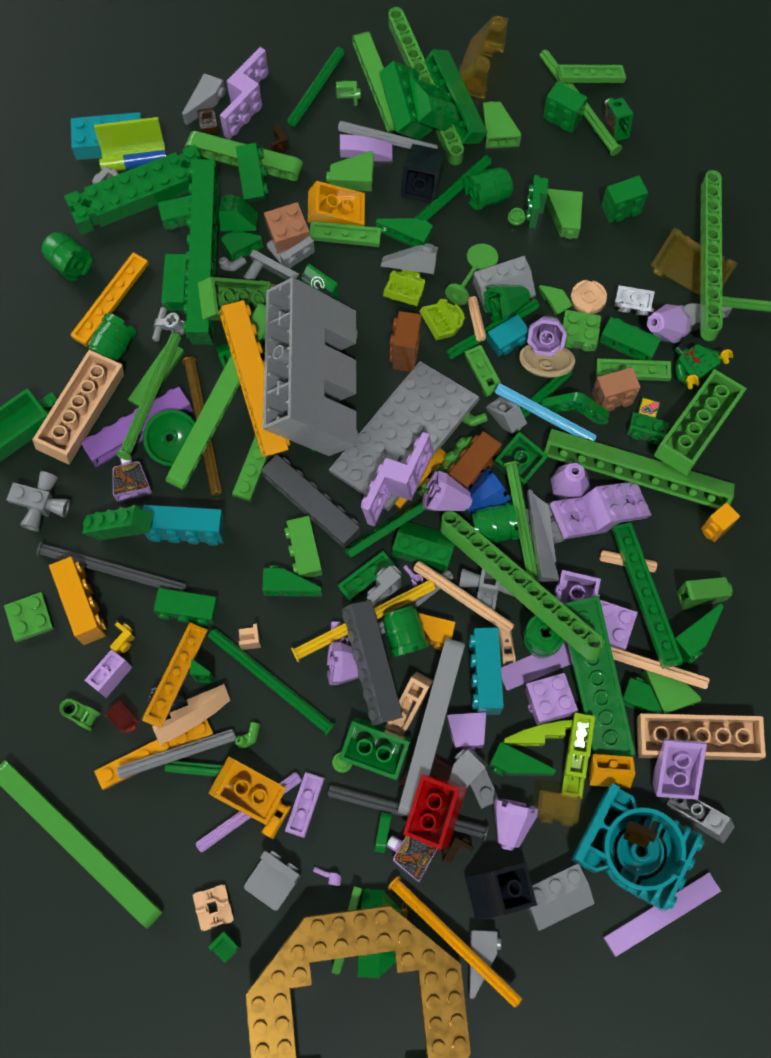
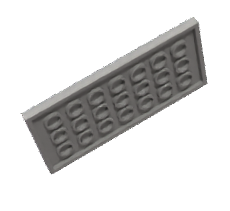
(420, 404)

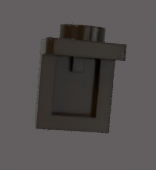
(207, 121)
(281, 136)
(639, 834)
(452, 850)

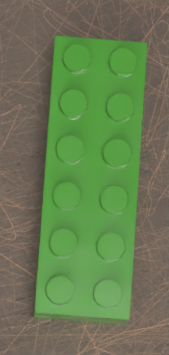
(700, 422)

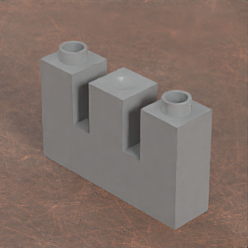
(306, 370)

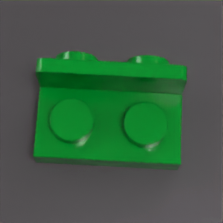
(647, 428)

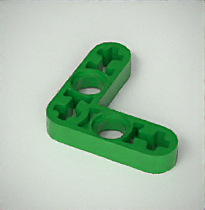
(578, 402)

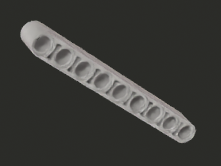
(432, 721)

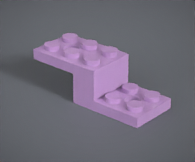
(244, 93)
(397, 479)
(600, 510)

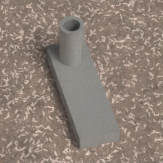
(260, 260)

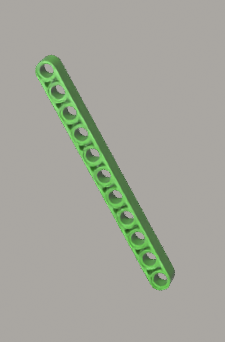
(414, 58)
(711, 256)
(211, 413)
(522, 586)
(78, 845)

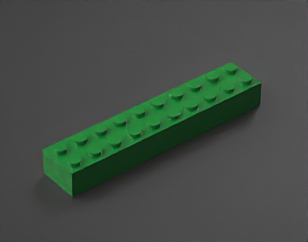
(202, 246)

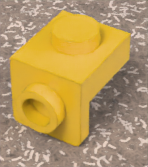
(123, 642)

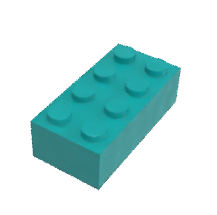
(83, 135)
(186, 524)
(487, 671)

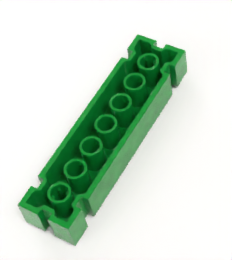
(132, 190)

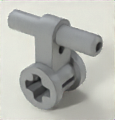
(169, 322)

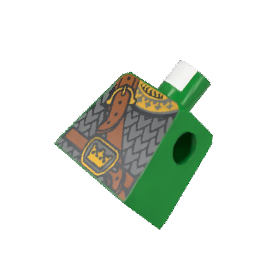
(618, 118)

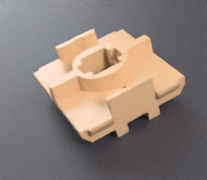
(202, 901)

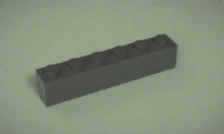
(311, 501)
(371, 663)

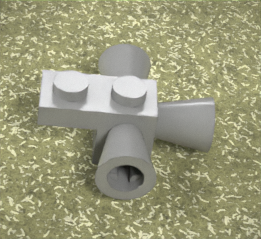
(38, 500)
(487, 586)

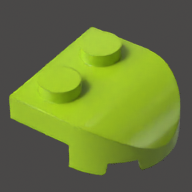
(405, 287)
(443, 318)

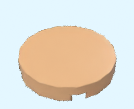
(588, 297)

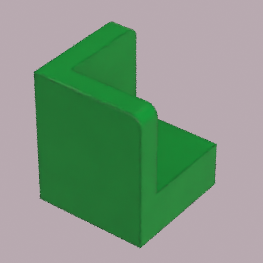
(224, 946)

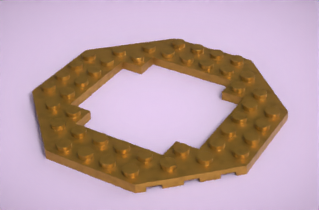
(351, 935)

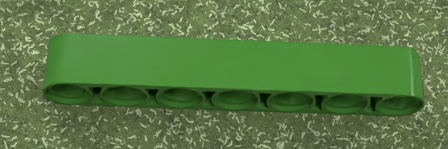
(372, 66)
(225, 151)

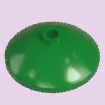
(158, 427)

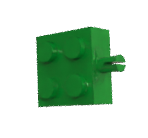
(536, 199)

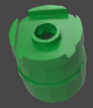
(488, 187)
(66, 255)
(111, 337)
(497, 522)
(404, 631)
(538, 645)

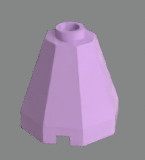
(669, 323)
(547, 336)
(570, 482)
(445, 494)
(341, 664)
(512, 822)

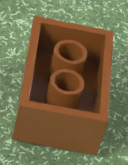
(405, 341)
(475, 460)

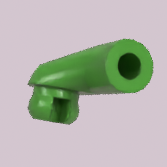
(472, 420)
(249, 738)

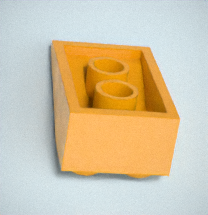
(335, 205)
(247, 790)

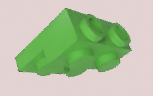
(581, 330)

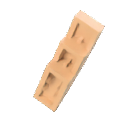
(190, 716)

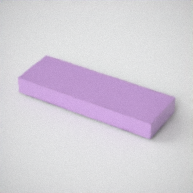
(304, 805)

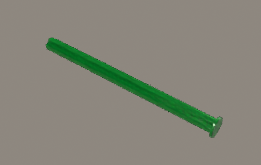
(271, 681)

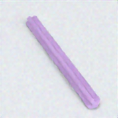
(239, 818)

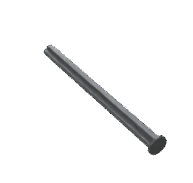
(111, 568)
(392, 807)

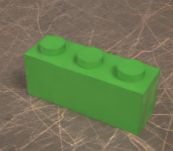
(303, 548)

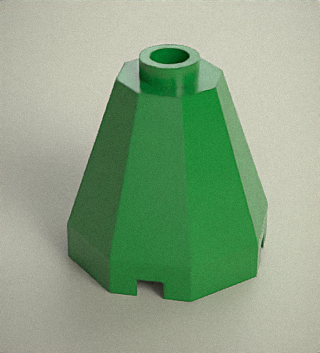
(505, 301)

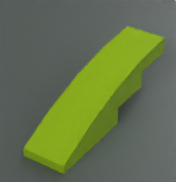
(536, 735)
(578, 754)

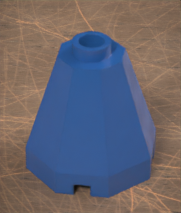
(487, 492)

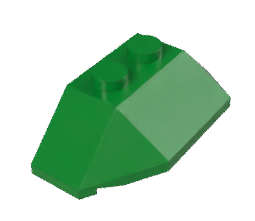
(376, 964)

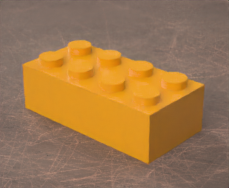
(77, 600)

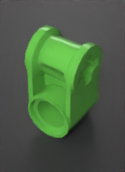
(82, 715)

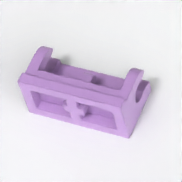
(108, 673)

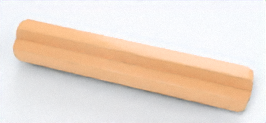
(476, 319)
(615, 558)

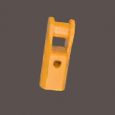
(274, 823)

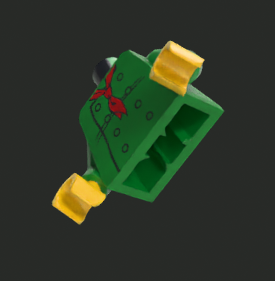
(698, 363)

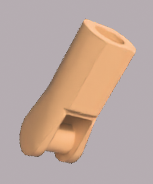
(506, 642)

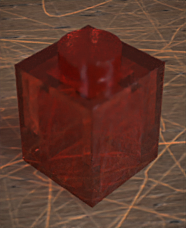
(121, 718)

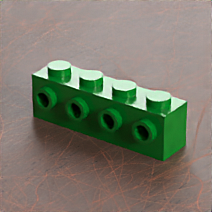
(117, 523)

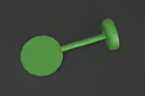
(479, 257)

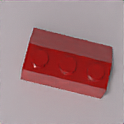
(435, 811)

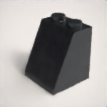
(422, 173)
(501, 891)

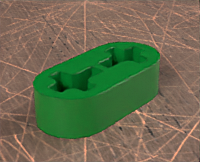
(383, 831)

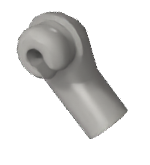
(232, 265)

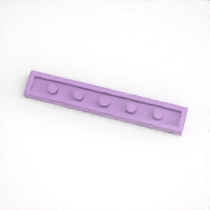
(654, 919)

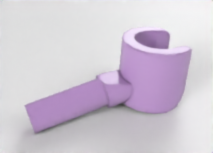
(415, 578)
(334, 879)

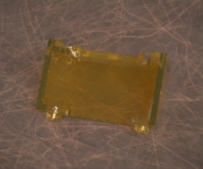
(475, 66)
(681, 262)

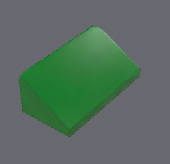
(200, 674)

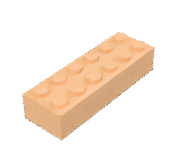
(78, 407)
(725, 735)

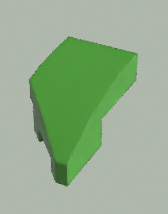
(556, 298)

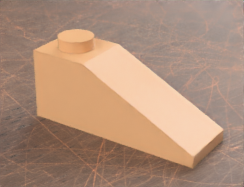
(411, 701)

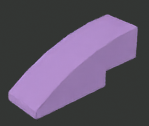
(355, 145)

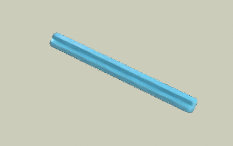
(544, 413)

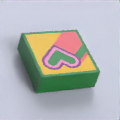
(648, 407)

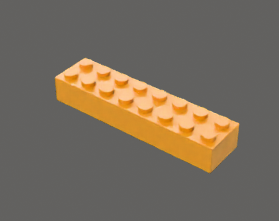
(250, 371)

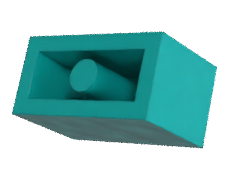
(508, 335)

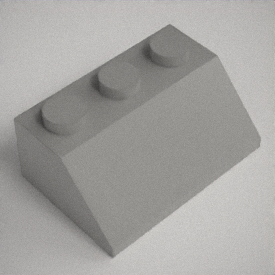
(506, 273)
(560, 897)

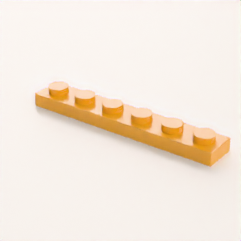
(110, 298)
(174, 675)
(108, 774)

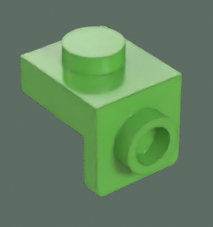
(348, 89)

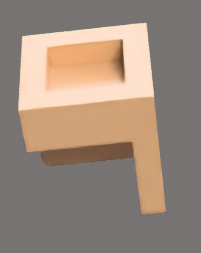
(249, 638)

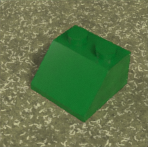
(236, 214)

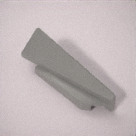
(542, 538)

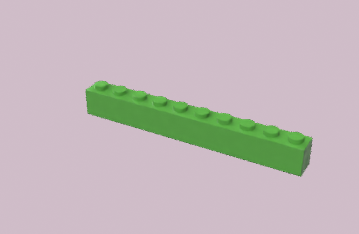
(638, 469)

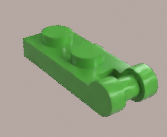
(482, 369)

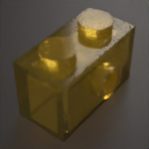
(558, 808)

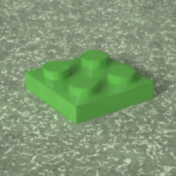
(28, 617)

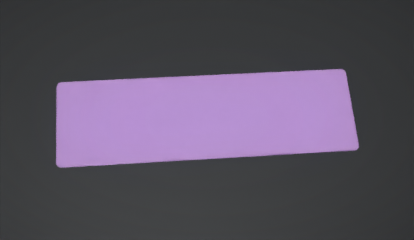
(533, 668)

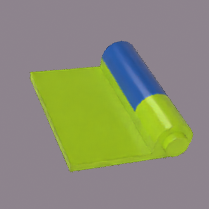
(130, 143)

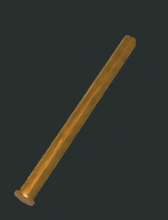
(198, 404)

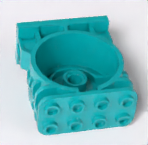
(679, 841)

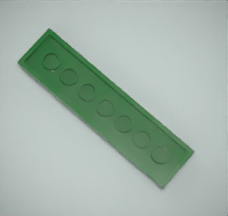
(600, 686)

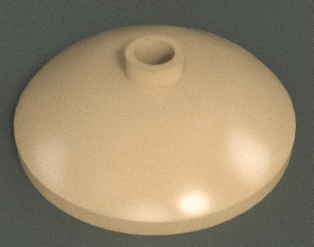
(547, 366)

